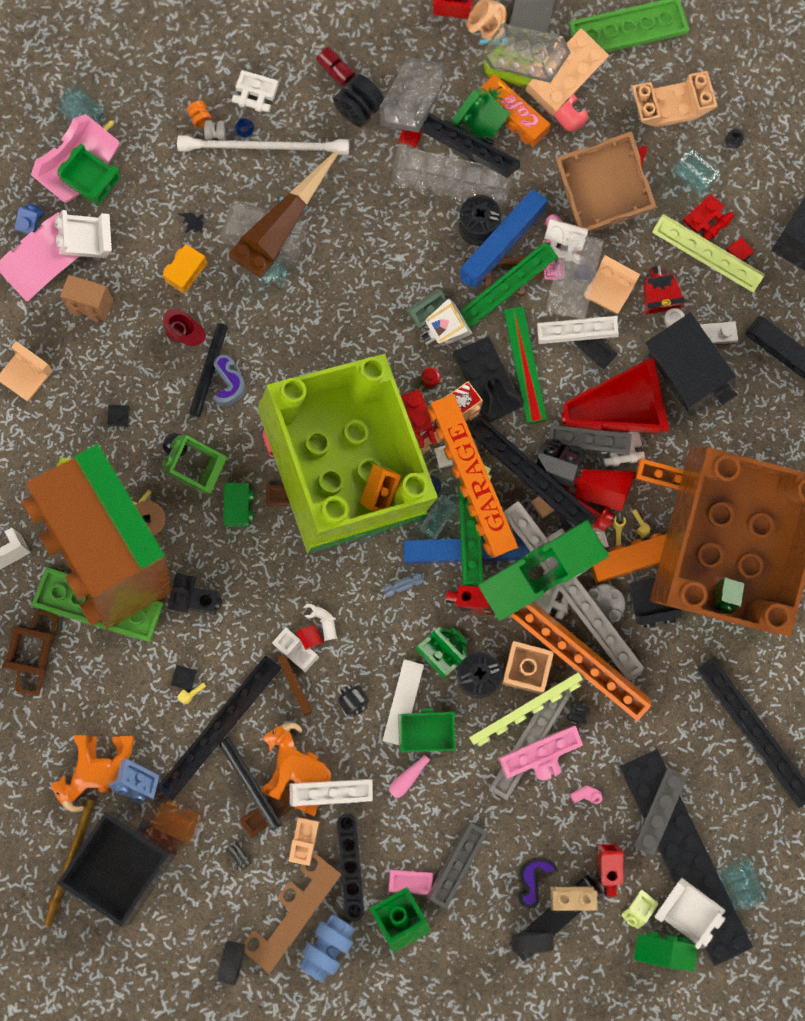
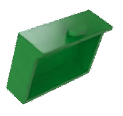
(426, 731)

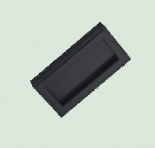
(597, 351)

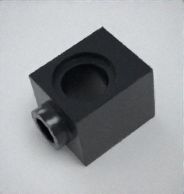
(198, 595)

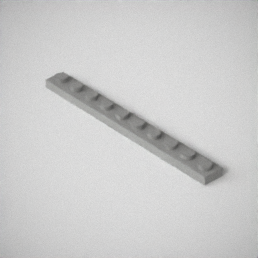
(577, 596)

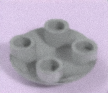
(609, 601)

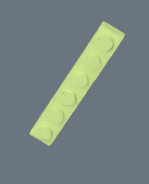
(708, 253)
(519, 714)

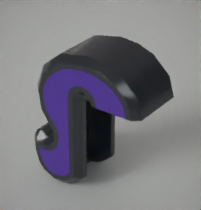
(528, 878)

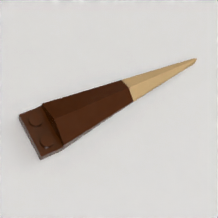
(265, 240)

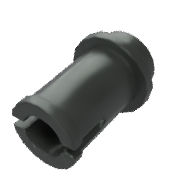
(240, 856)

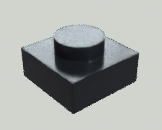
(118, 415)
(184, 677)

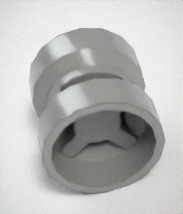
(215, 130)

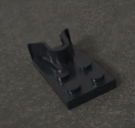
(488, 377)

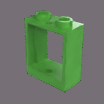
(212, 469)

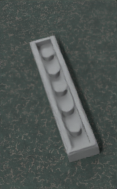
(535, 730)

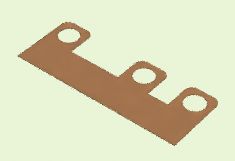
(300, 911)

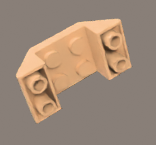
(675, 102)

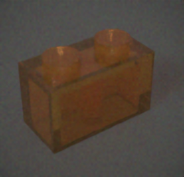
(176, 822)

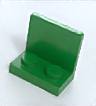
(482, 113)

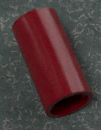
(335, 66)

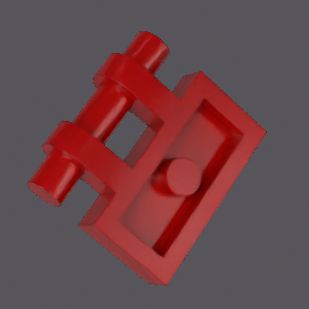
(704, 214)

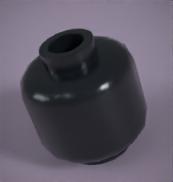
(353, 700)

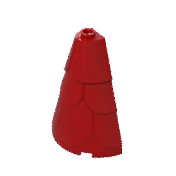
(621, 403)

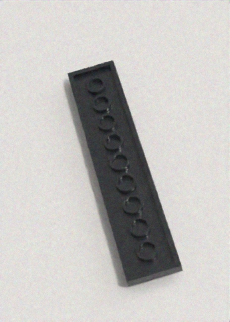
(687, 856)

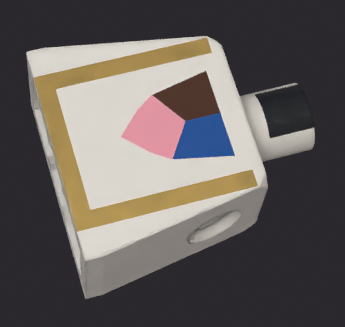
(446, 325)

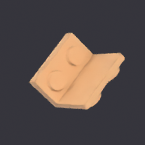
(613, 284)
(25, 372)

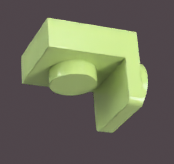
(639, 910)

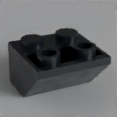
(561, 461)

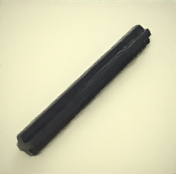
(208, 370)
(250, 784)

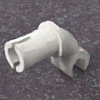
(326, 619)

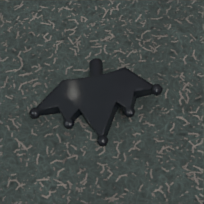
(193, 222)

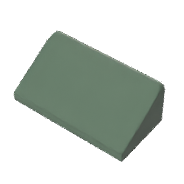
(425, 307)

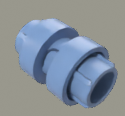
(332, 939)

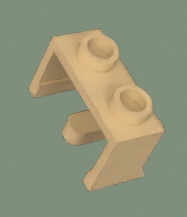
(573, 898)

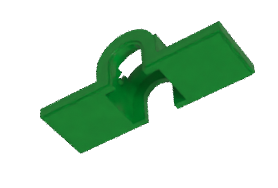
(514, 589)

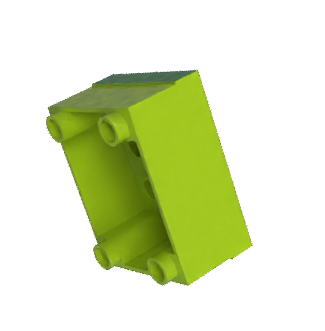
(328, 436)

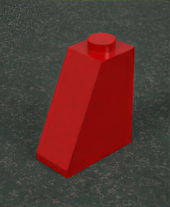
(604, 487)

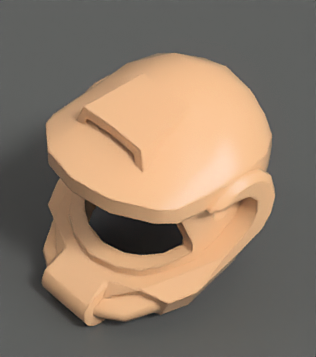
(486, 17)

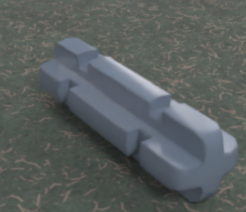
(403, 584)

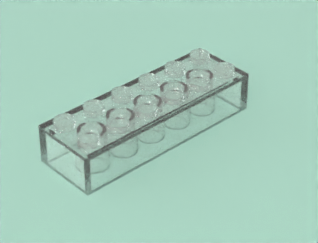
(448, 176)

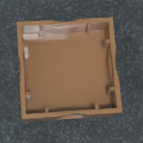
(605, 183)

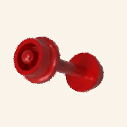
(603, 519)

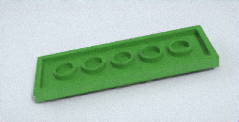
(634, 25)
(57, 597)

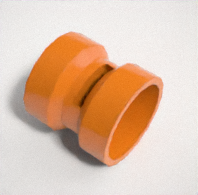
(198, 112)

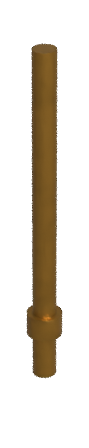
(54, 904)

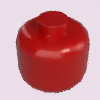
(430, 378)

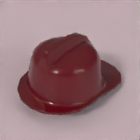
(182, 328)

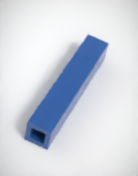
(503, 239)
(450, 551)

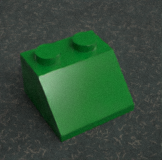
(400, 920)

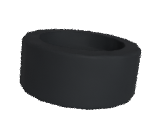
(532, 942)
(231, 962)

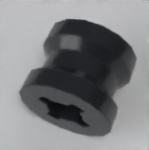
(578, 713)

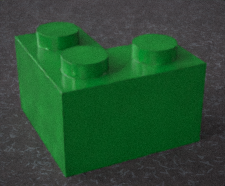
(666, 952)

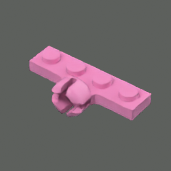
(541, 754)

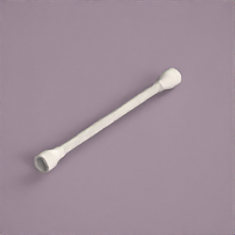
(187, 143)

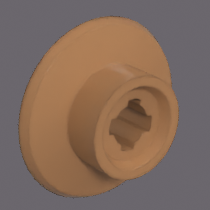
(156, 513)

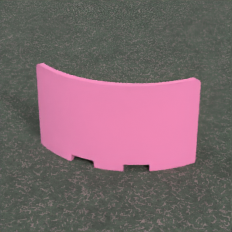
(83, 131)
(35, 261)

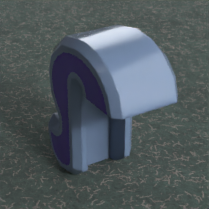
(236, 387)

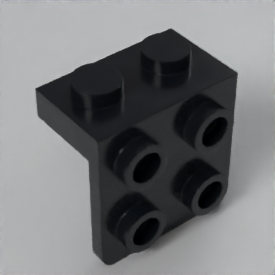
(646, 611)

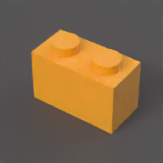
(184, 268)

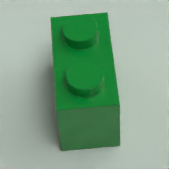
(237, 505)

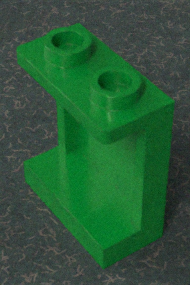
(88, 175)

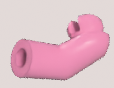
(588, 793)

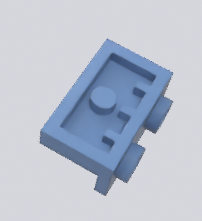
(135, 782)

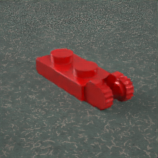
(418, 416)

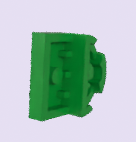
(443, 650)

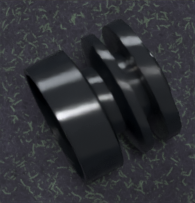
(358, 100)
(475, 229)
(470, 684)

